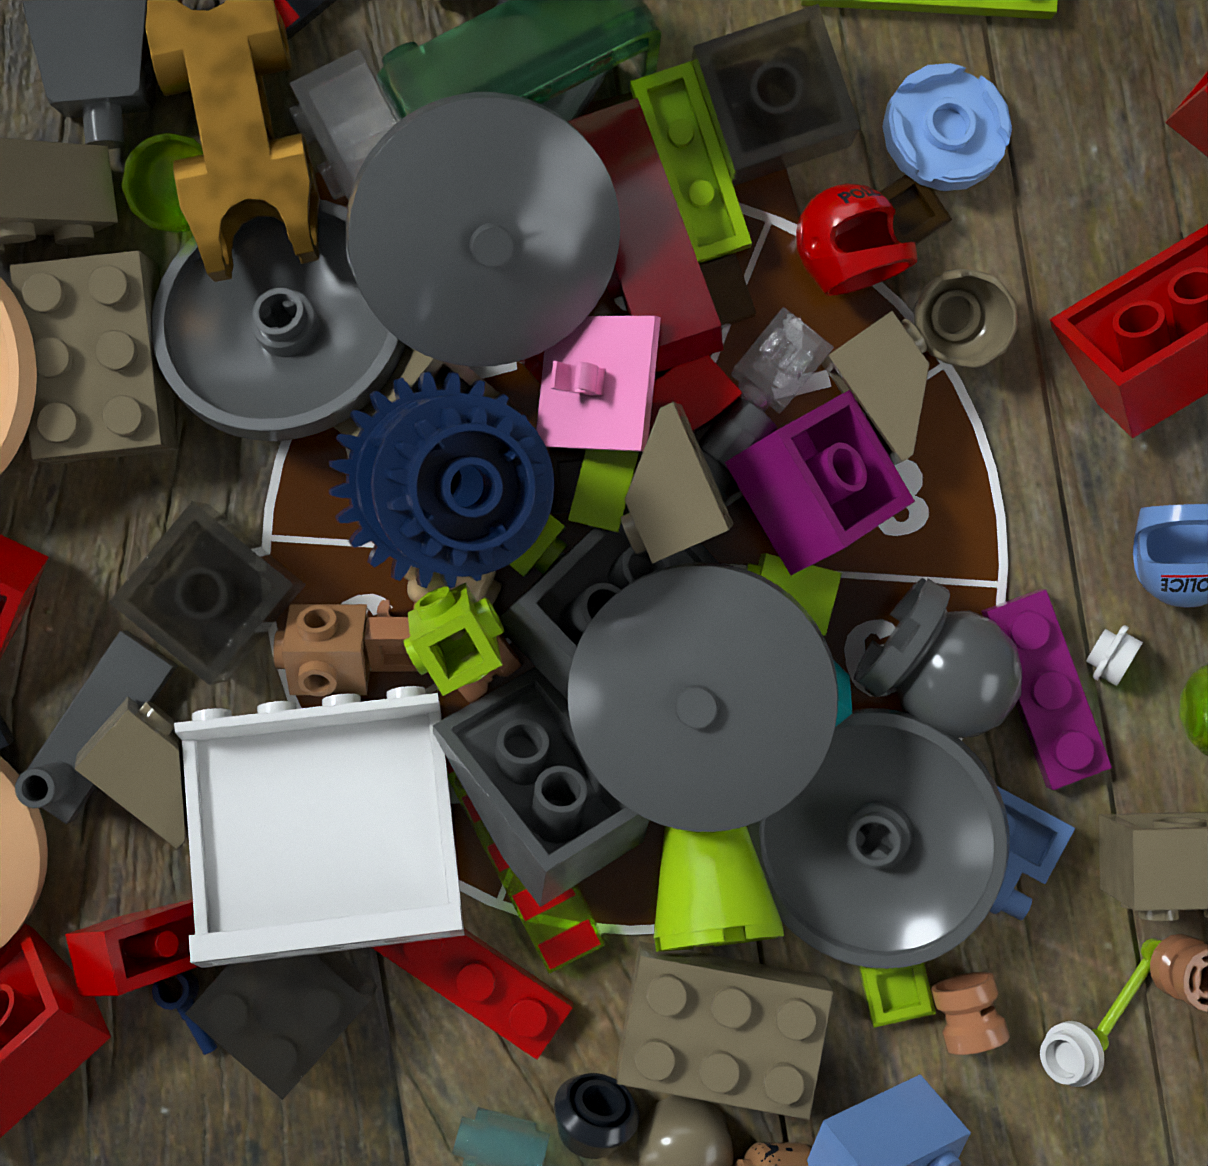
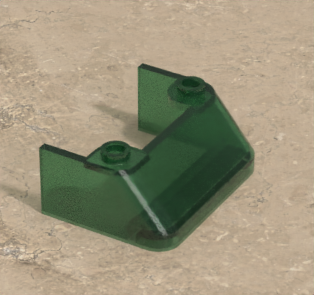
(522, 51)

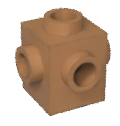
(324, 649)

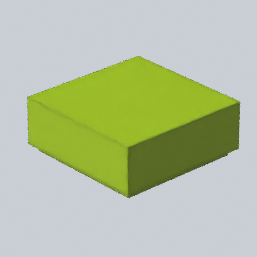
(896, 993)

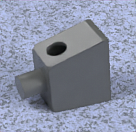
(94, 62)

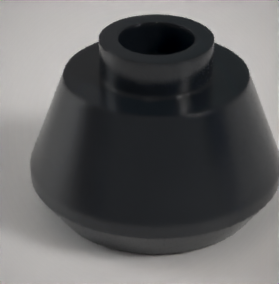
(595, 1115)

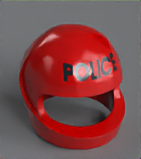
(850, 240)

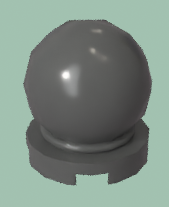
(945, 665)

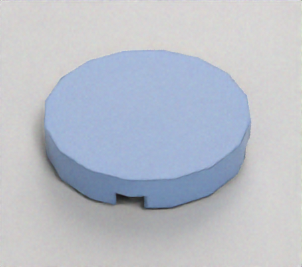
(946, 127)

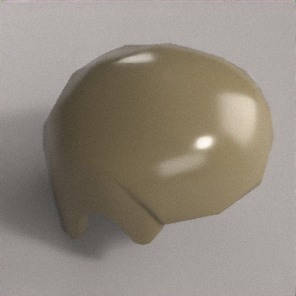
(966, 317)
(684, 1134)

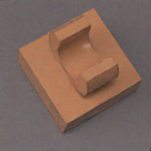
(385, 641)

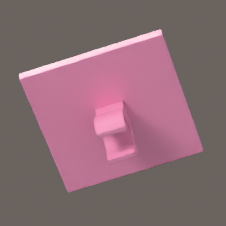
(600, 385)

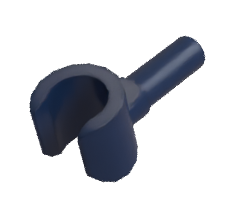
(190, 991)

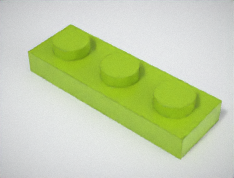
(692, 161)

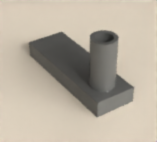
(124, 671)

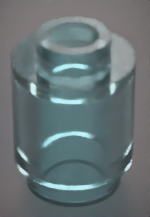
(499, 1140)

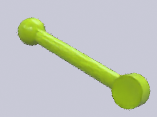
(1127, 993)

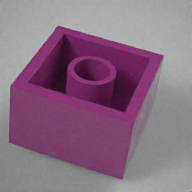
(820, 482)

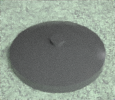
(482, 229)
(278, 343)
(703, 697)
(887, 844)

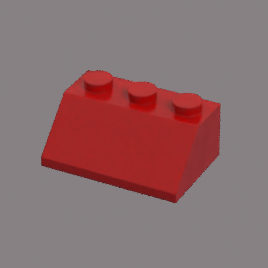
(1144, 336)
(42, 1024)

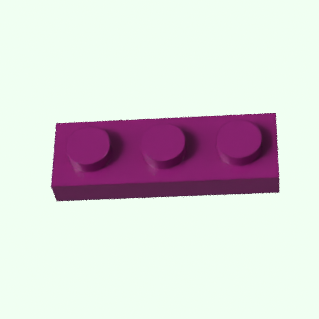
(1051, 693)

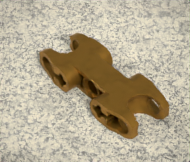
(242, 165)

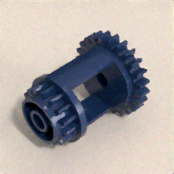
(404, 475)

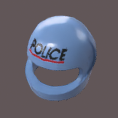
(1173, 553)

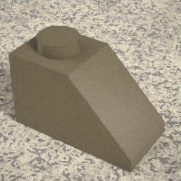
(887, 379)
(139, 766)

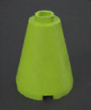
(712, 892)

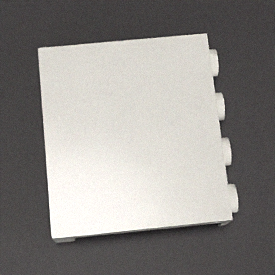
(319, 828)

